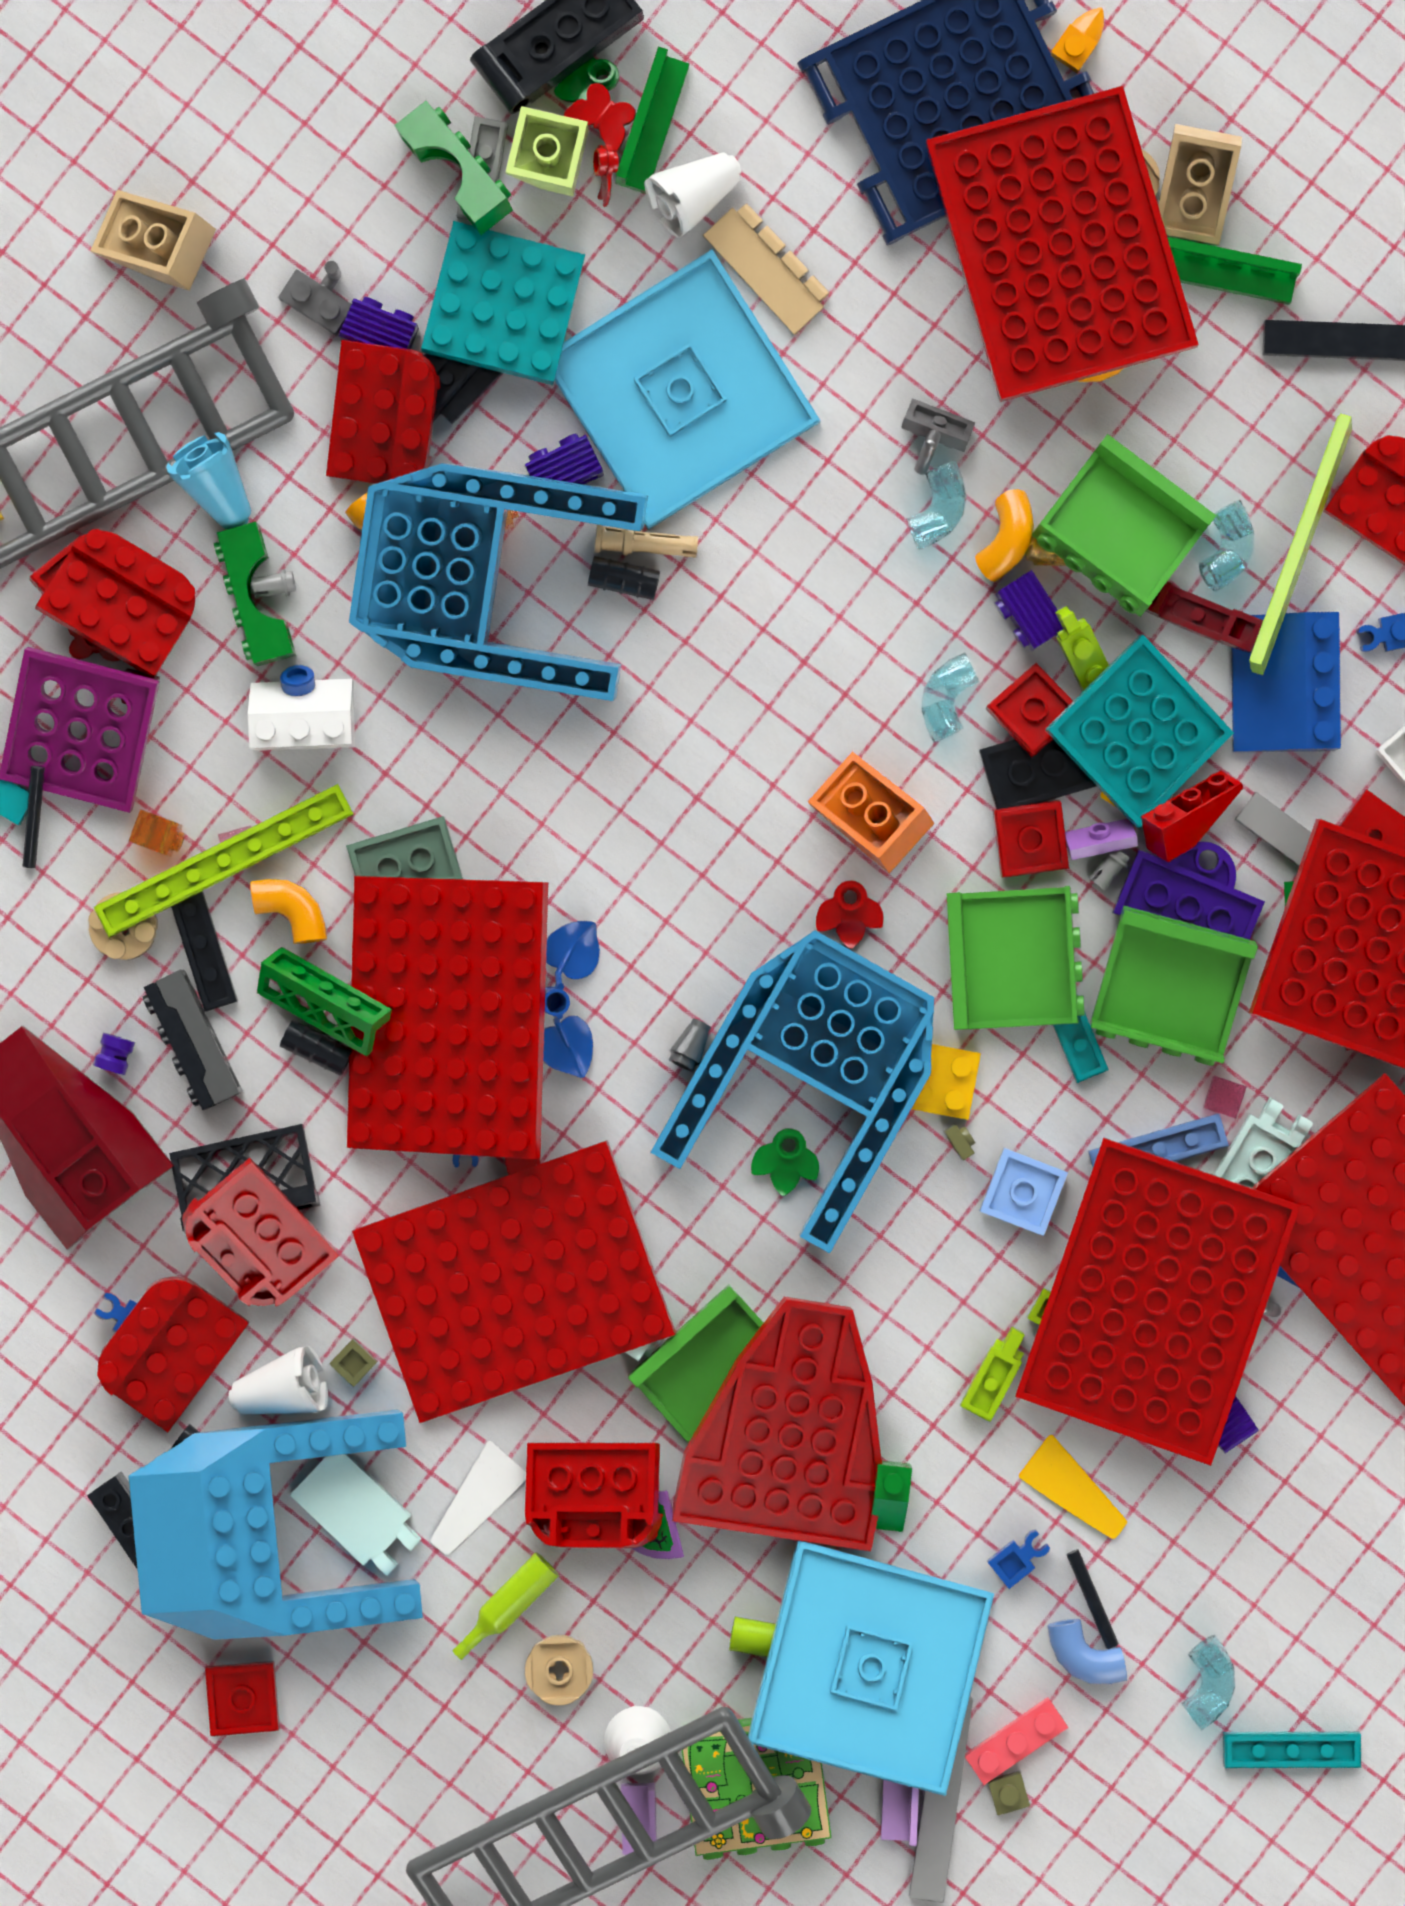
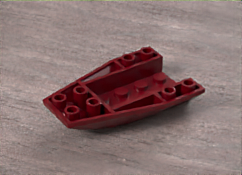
(70, 1139)

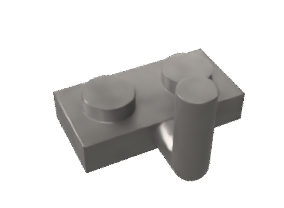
(317, 300)
(937, 427)

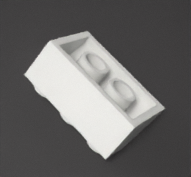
(301, 722)

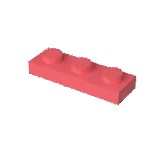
(1016, 1741)

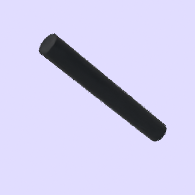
(33, 816)
(1092, 1599)

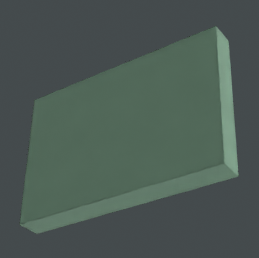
(410, 852)

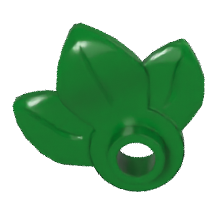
(576, 84)
(785, 1166)

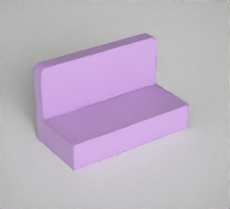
(643, 1803)
(899, 1812)

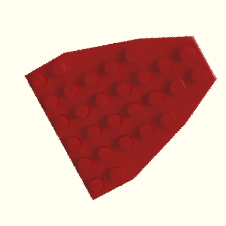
(789, 1435)

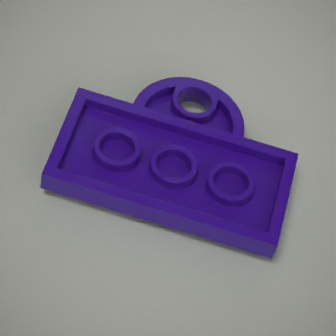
(1191, 893)

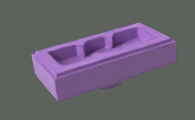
(1100, 839)

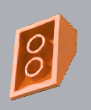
(871, 812)

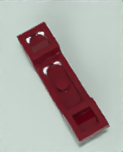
(1206, 618)

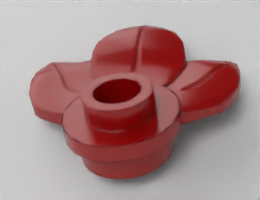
(604, 165)
(849, 919)

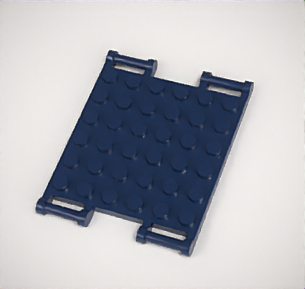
(933, 75)

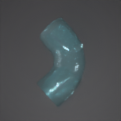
(945, 508)
(1234, 549)
(940, 696)
(1216, 1685)

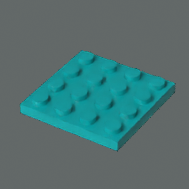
(503, 303)
(1139, 730)

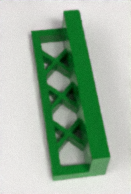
(652, 121)
(1234, 271)
(322, 993)

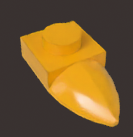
(1079, 40)

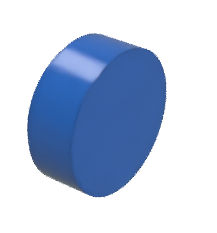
(297, 680)

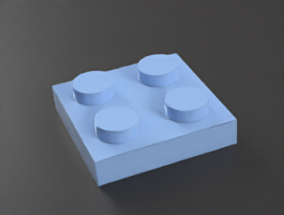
(1023, 1191)

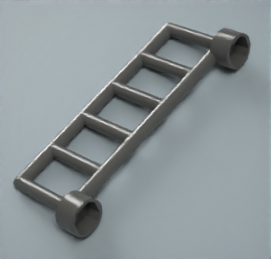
(225, 315)
(774, 1804)

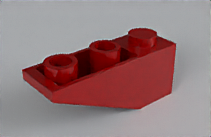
(1186, 818)

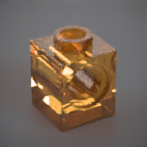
(157, 833)

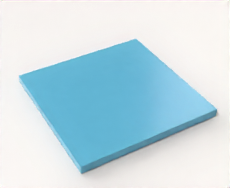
(682, 388)
(870, 1668)

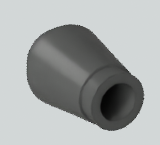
(690, 1045)

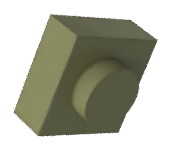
(960, 1140)
(353, 1362)
(1008, 1793)

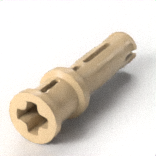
(637, 541)

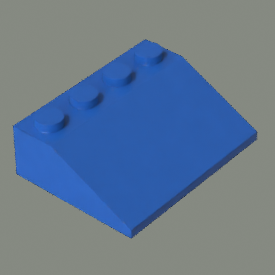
(1298, 695)

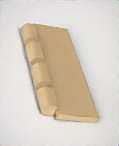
(766, 274)

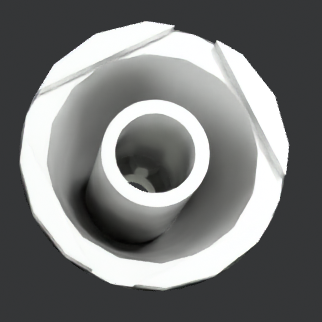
(691, 190)
(282, 1386)
(632, 1730)

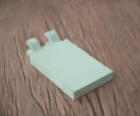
(1261, 1146)
(355, 1510)

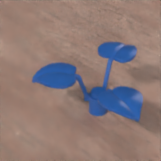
(576, 954)

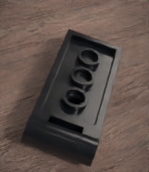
(571, 33)

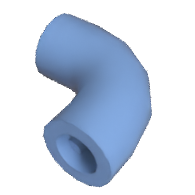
(1082, 1660)

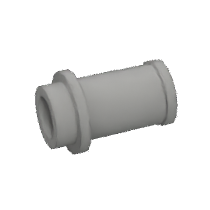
(273, 584)
(1109, 868)

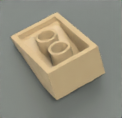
(1198, 183)
(154, 239)

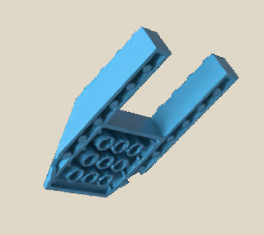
(435, 563)
(837, 1029)
(212, 1538)

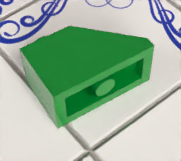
(891, 1495)

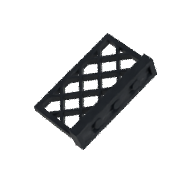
(301, 1196)

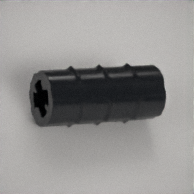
(623, 578)
(316, 1047)

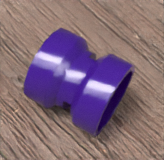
(114, 1053)

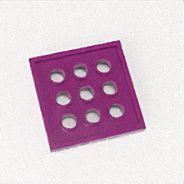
(104, 684)

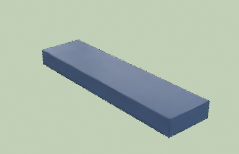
(1179, 1140)

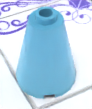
(212, 479)

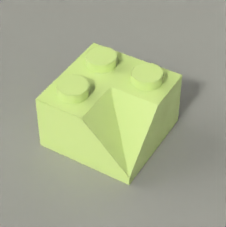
(547, 150)

